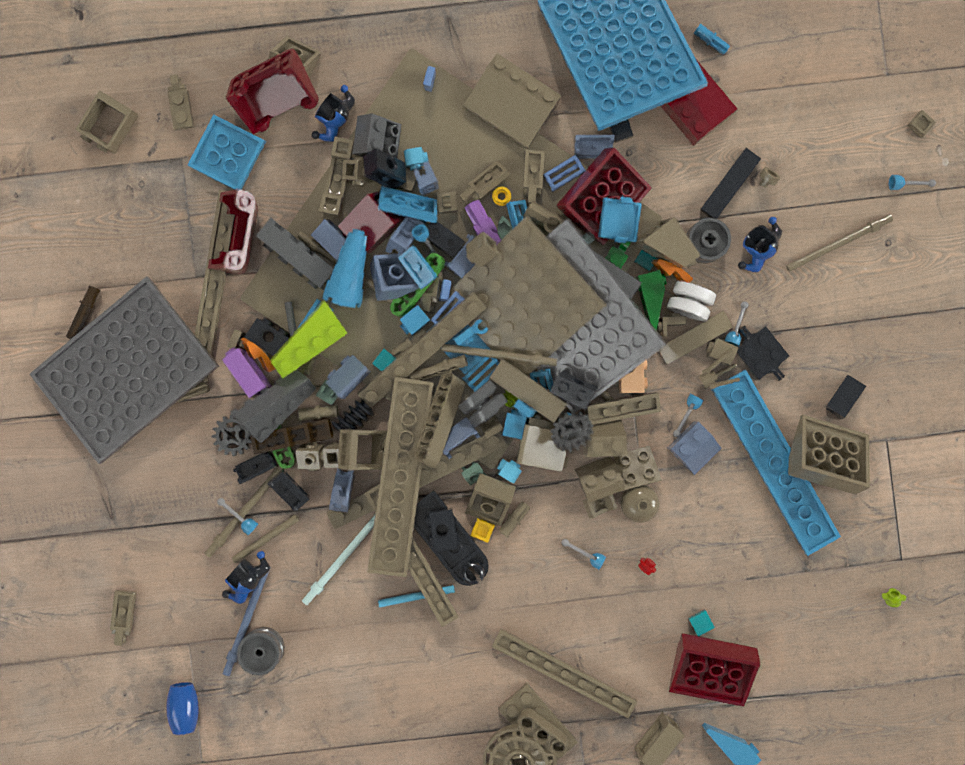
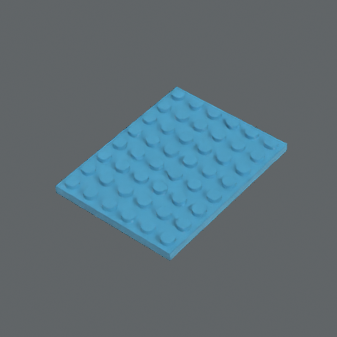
(623, 55)

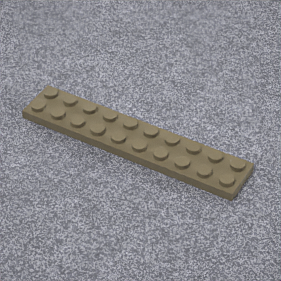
(399, 478)

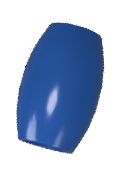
(182, 708)

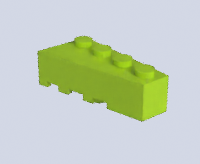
(311, 338)

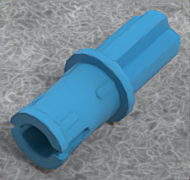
(711, 39)

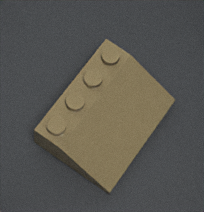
(512, 101)
(830, 455)

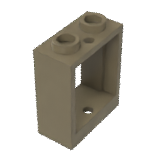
(94, 112)
(348, 449)
(659, 741)

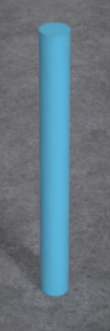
(410, 597)

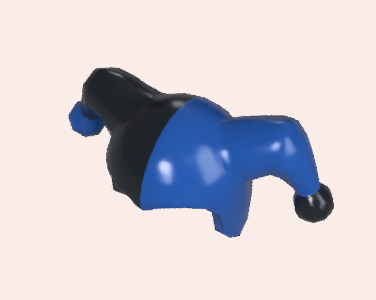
(333, 114)
(761, 245)
(245, 578)

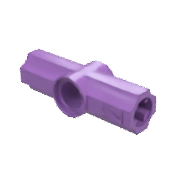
(481, 221)

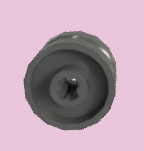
(717, 235)
(483, 404)
(261, 662)

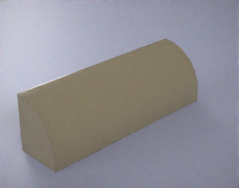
(528, 390)

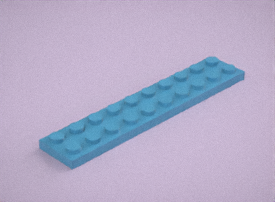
(771, 458)

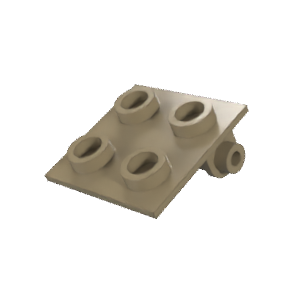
(638, 468)

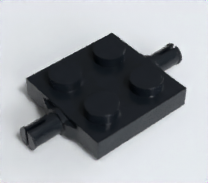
(762, 353)

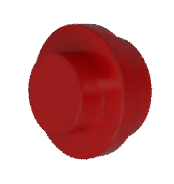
(647, 565)

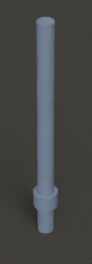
(232, 654)

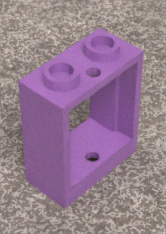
(246, 372)

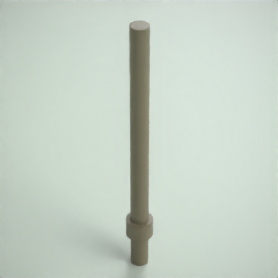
(871, 226)
(316, 247)
(536, 359)
(220, 539)

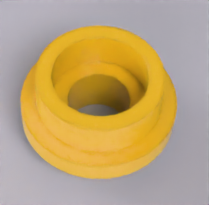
(501, 190)

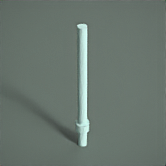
(318, 586)

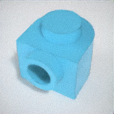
(415, 158)
(509, 470)

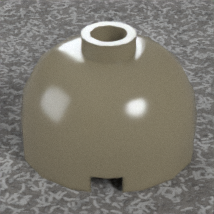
(640, 503)

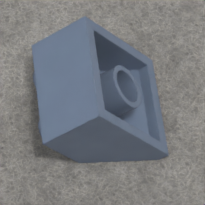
(390, 277)
(347, 376)
(694, 447)

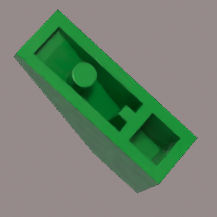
(652, 294)

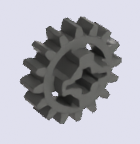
(572, 431)
(227, 441)

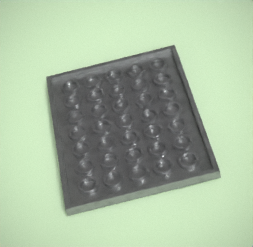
(615, 337)
(124, 370)

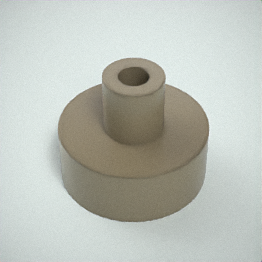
(769, 177)

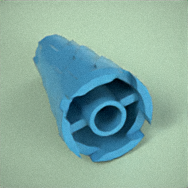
(348, 274)

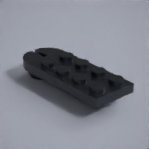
(455, 560)

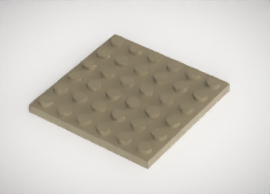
(529, 296)

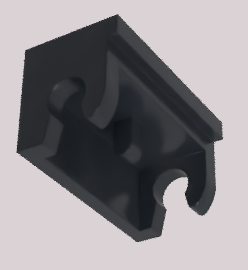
(845, 397)
(255, 466)
(289, 490)

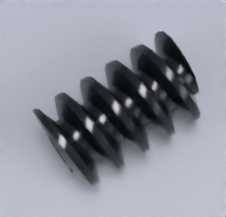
(354, 417)

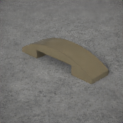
(335, 185)
(695, 337)

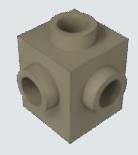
(354, 171)
(310, 456)

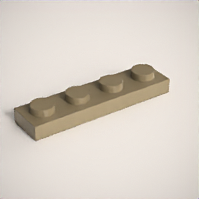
(623, 408)

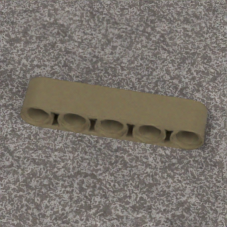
(439, 420)

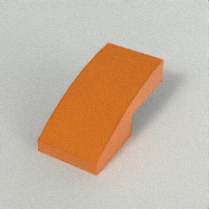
(669, 268)
(255, 352)

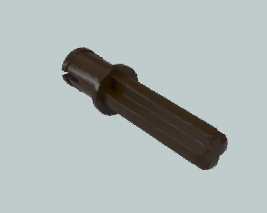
(83, 311)

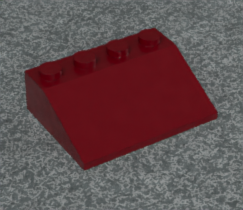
(701, 110)
(606, 177)
(714, 669)

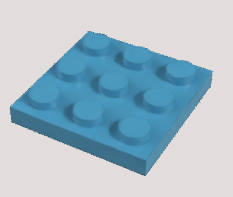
(226, 153)

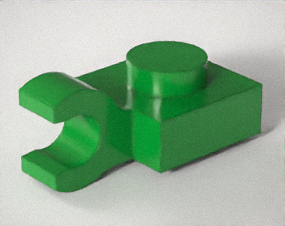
(617, 256)

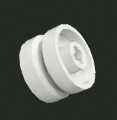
(691, 301)

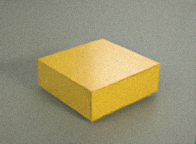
(482, 530)

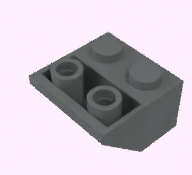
(376, 132)

